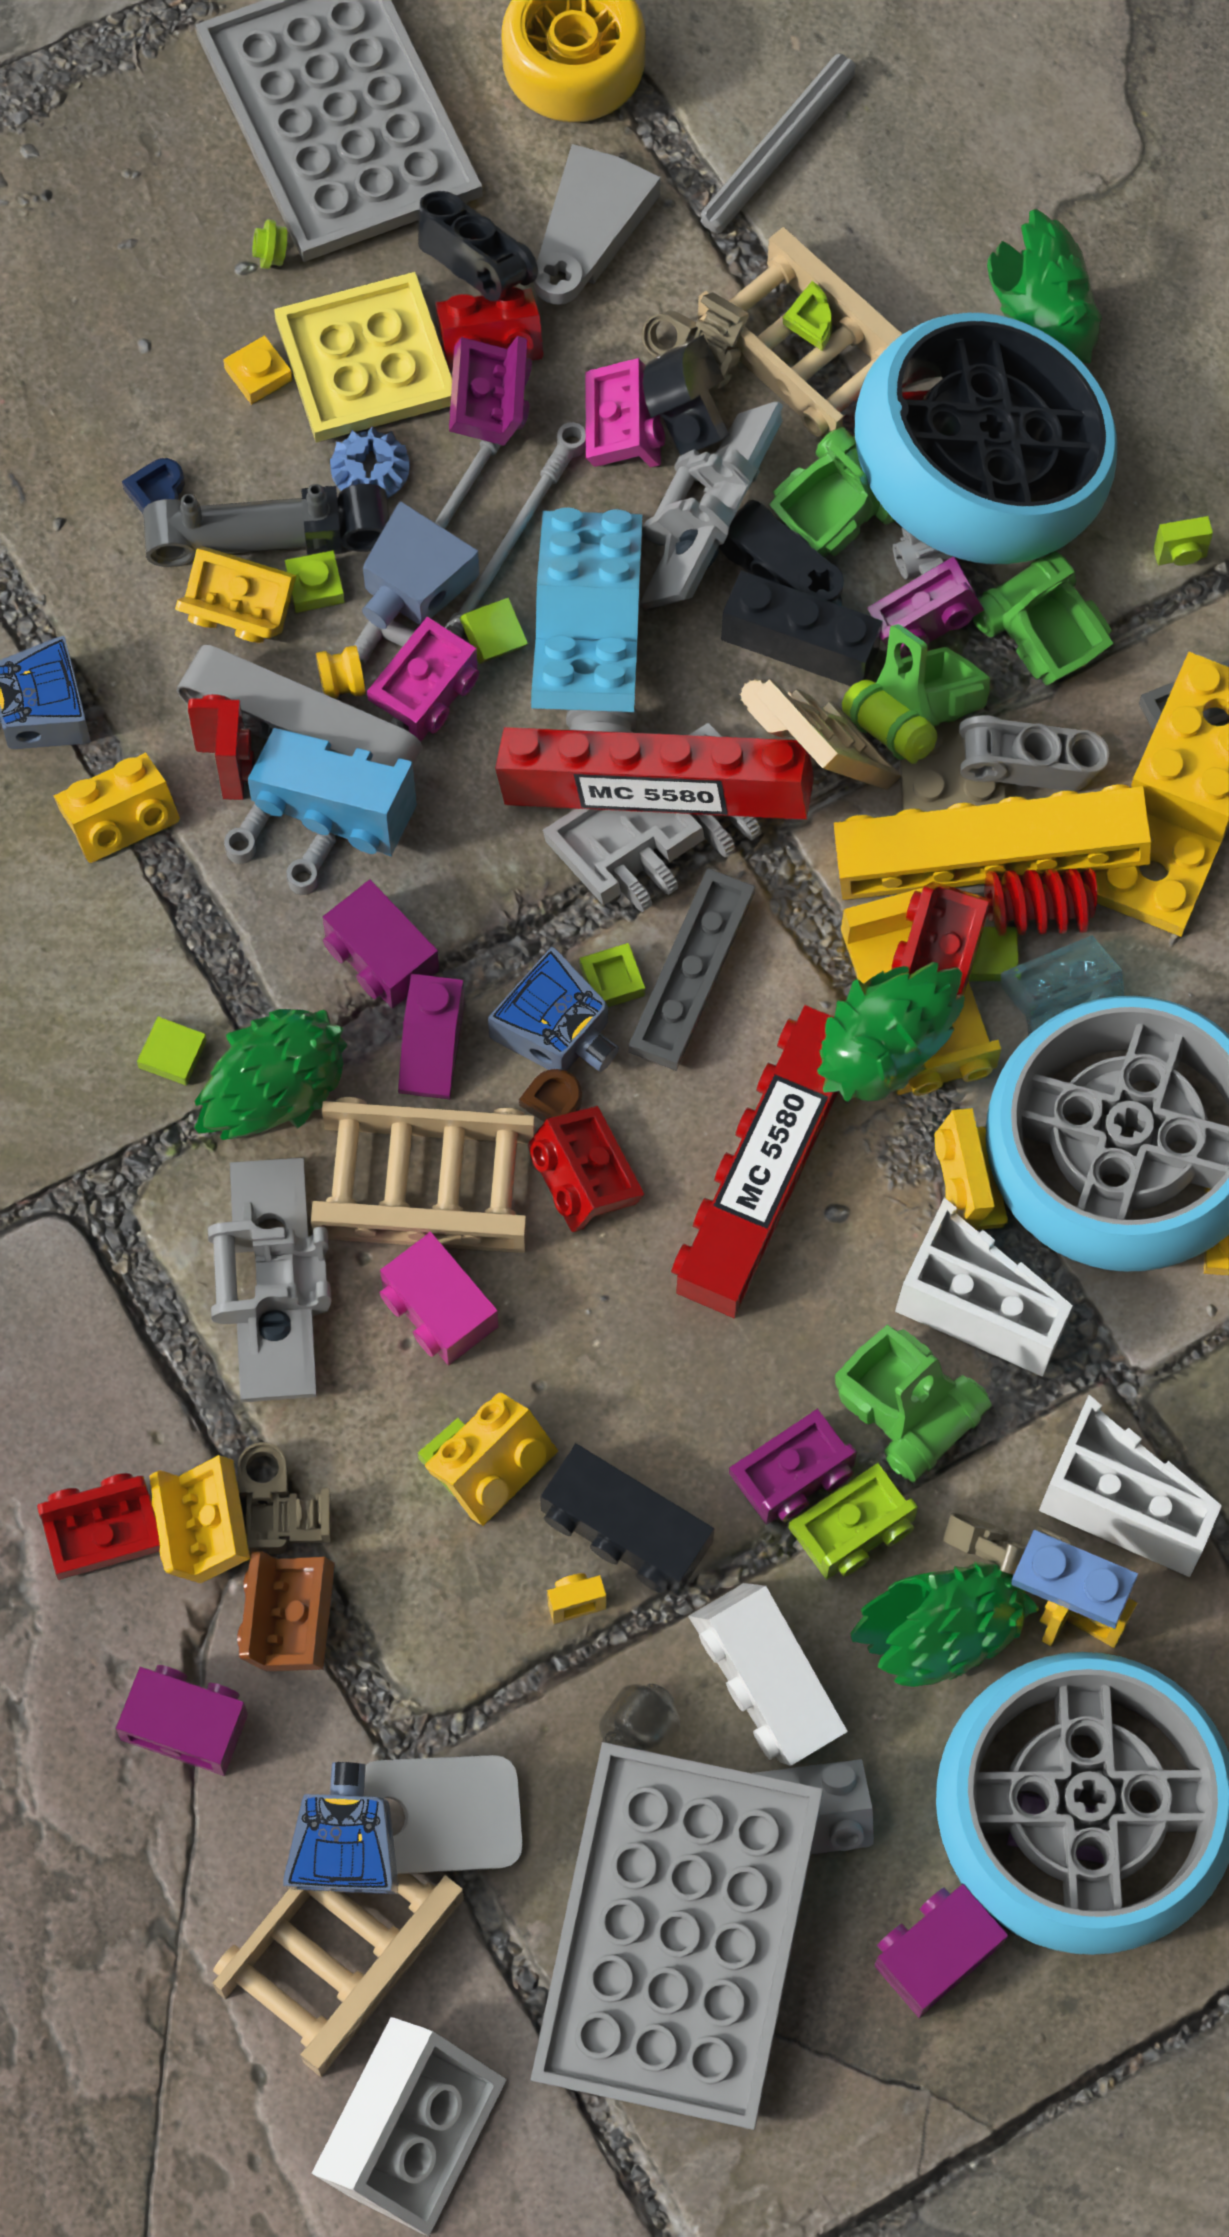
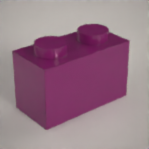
(378, 943)
(182, 1718)
(939, 1948)

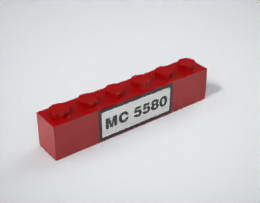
(655, 773)
(760, 1173)

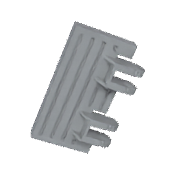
(614, 845)

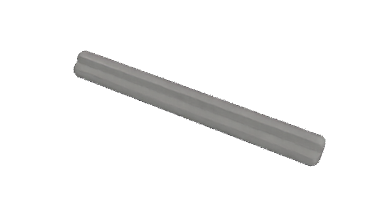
(778, 143)

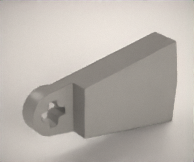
(591, 220)

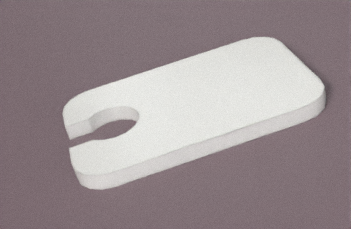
(455, 1811)

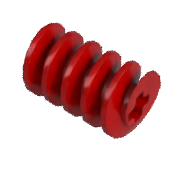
(1041, 899)

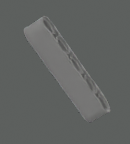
(281, 703)

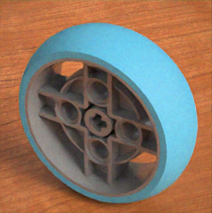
(1035, 1107)
(987, 1803)

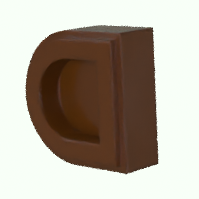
(552, 1094)

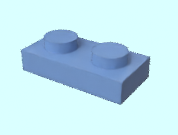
(1074, 1579)

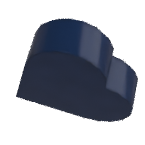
(155, 482)

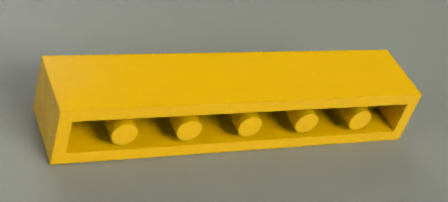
(969, 840)

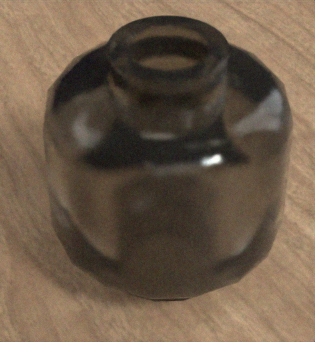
(641, 1719)

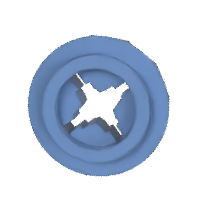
(388, 473)

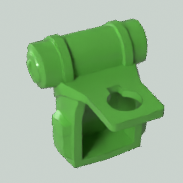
(829, 496)
(1046, 619)
(907, 1395)

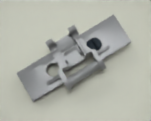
(697, 529)
(290, 1279)

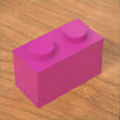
(437, 1299)

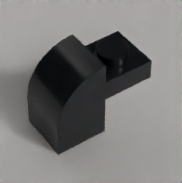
(678, 390)

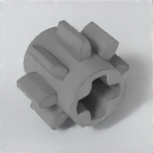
(916, 557)

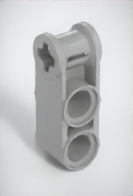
(998, 753)

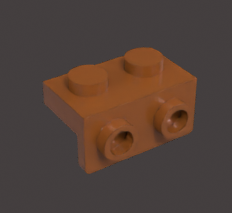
(286, 1612)

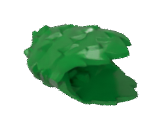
(1048, 285)
(889, 1030)
(272, 1074)
(943, 1622)

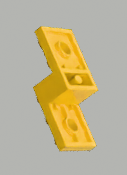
(1185, 802)

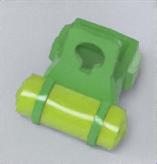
(915, 695)

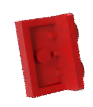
(490, 321)
(220, 730)
(943, 930)
(99, 1525)

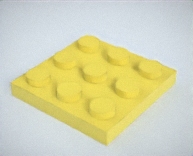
(365, 356)

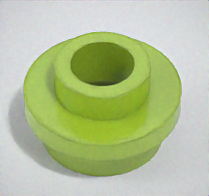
(270, 244)

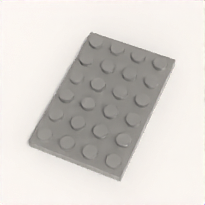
(336, 116)
(677, 1935)

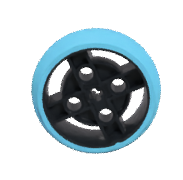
(985, 438)

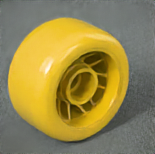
(573, 55)

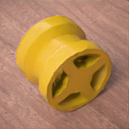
(341, 673)

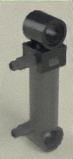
(312, 522)

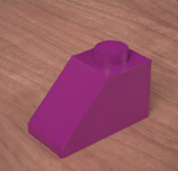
(431, 1036)

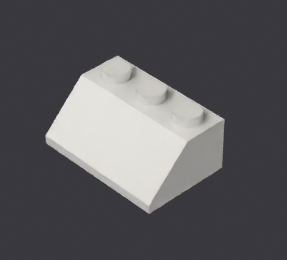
(409, 2125)

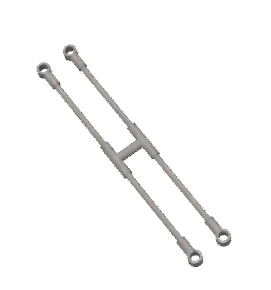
(400, 634)

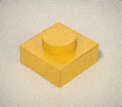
(257, 369)
(576, 1597)

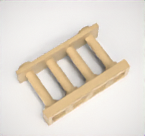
(855, 324)
(393, 1218)
(358, 1992)

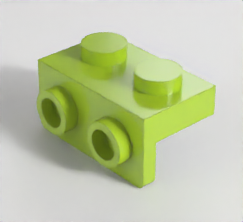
(853, 1522)

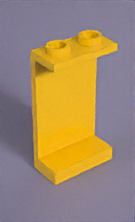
(871, 939)

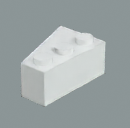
(981, 1295)
(1128, 1494)
(768, 1673)

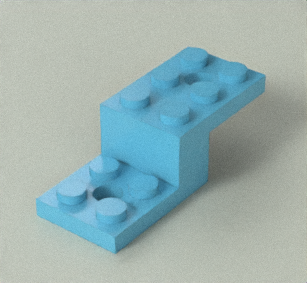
(587, 611)

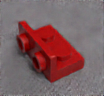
(583, 1166)

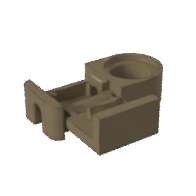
(720, 327)
(281, 1514)
(989, 1541)

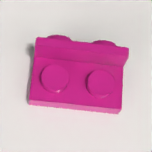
(619, 417)
(426, 678)

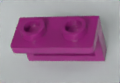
(489, 390)
(929, 604)
(794, 1467)

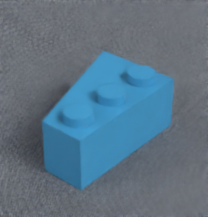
(334, 790)

